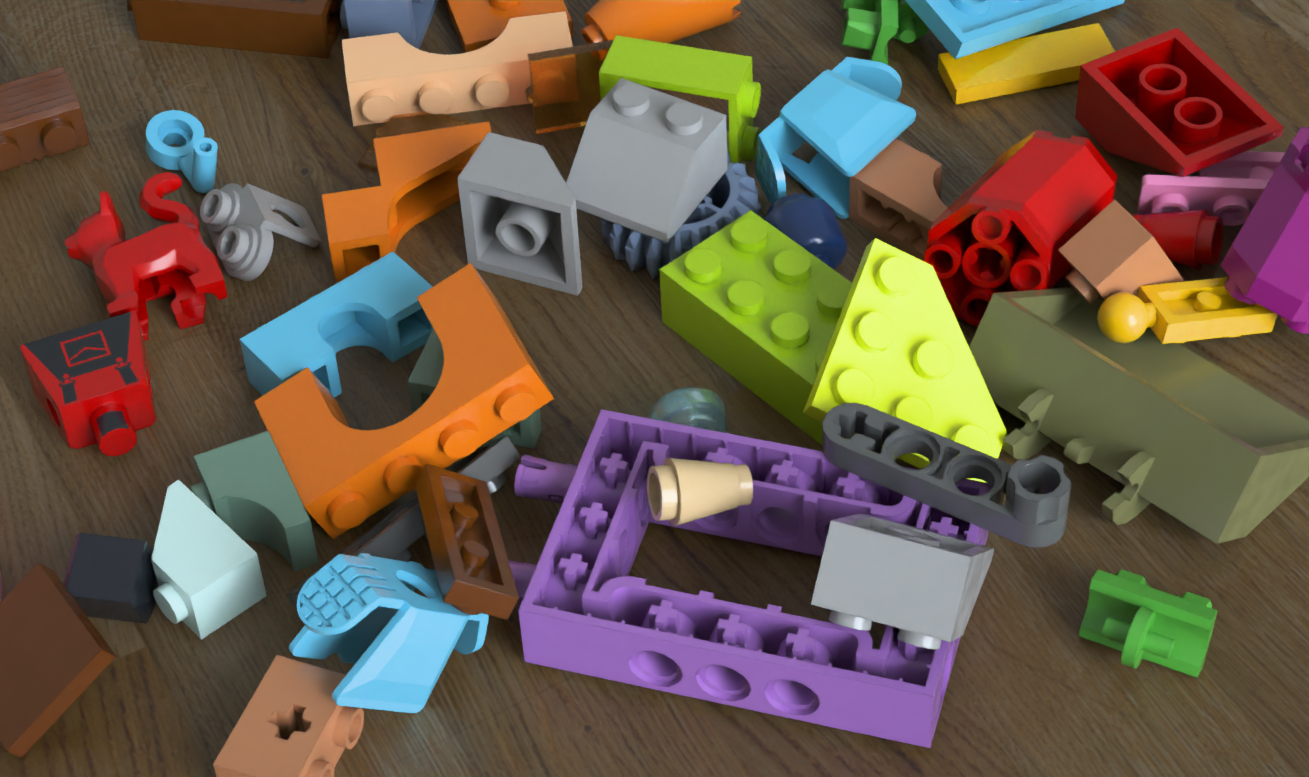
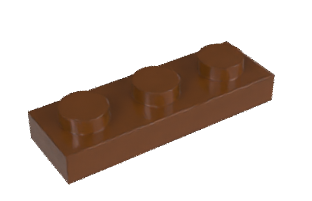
(466, 543)

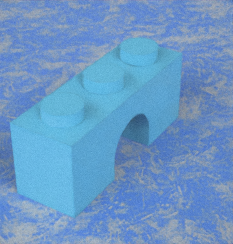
(366, 309)

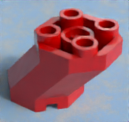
(1016, 219)

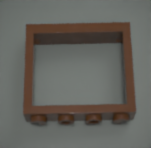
(242, 24)

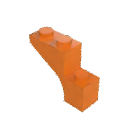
(416, 182)

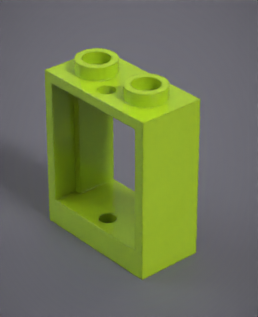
(691, 72)

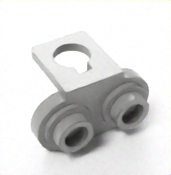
(243, 223)

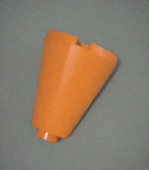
(655, 19)

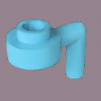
(195, 155)

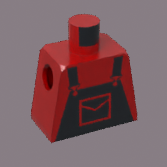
(94, 383)

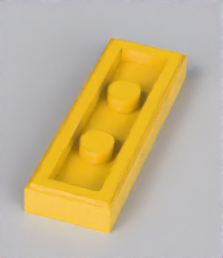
(1023, 63)

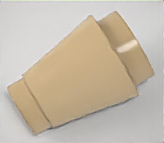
(696, 489)

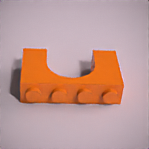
(481, 393)

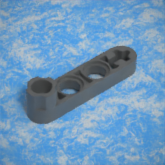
(1034, 488)

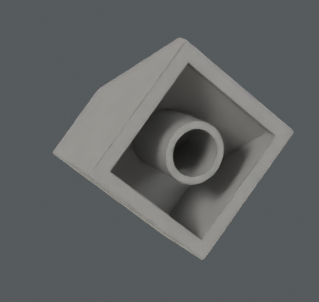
(647, 159)
(520, 215)
(900, 579)

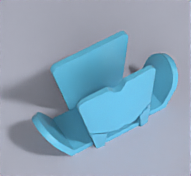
(843, 115)
(391, 634)

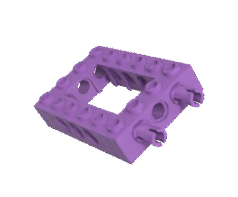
(600, 622)

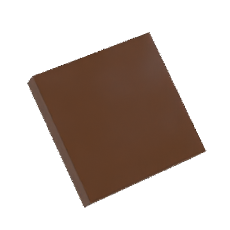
(45, 657)

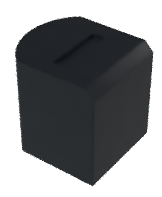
(112, 577)

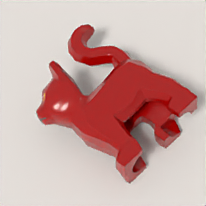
(152, 264)

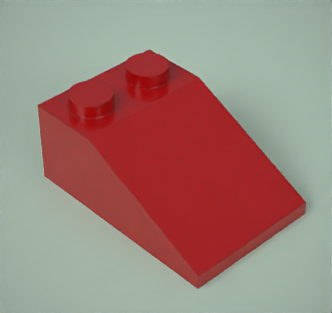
(1169, 106)

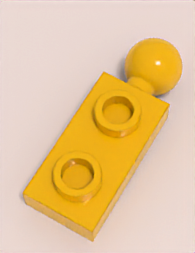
(1182, 313)

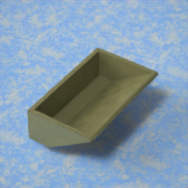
(1140, 413)

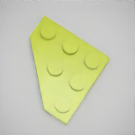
(906, 356)

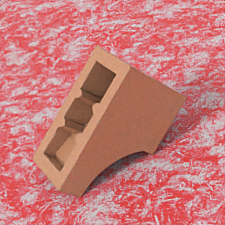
(898, 197)
(1115, 256)

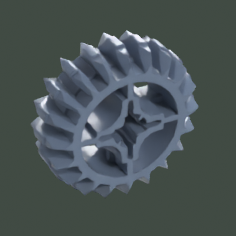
(725, 203)

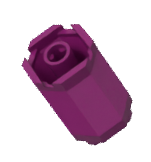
(1272, 248)

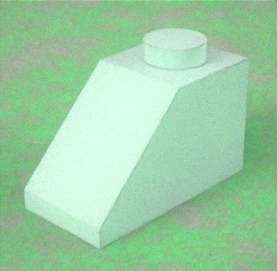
(202, 565)

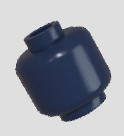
(811, 225)

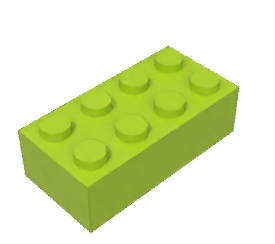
(757, 311)

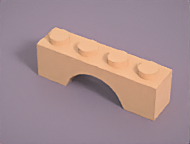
(395, 78)

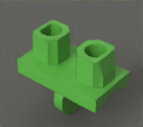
(874, 22)
(1148, 622)

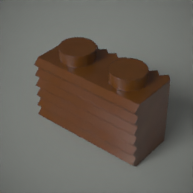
(39, 118)

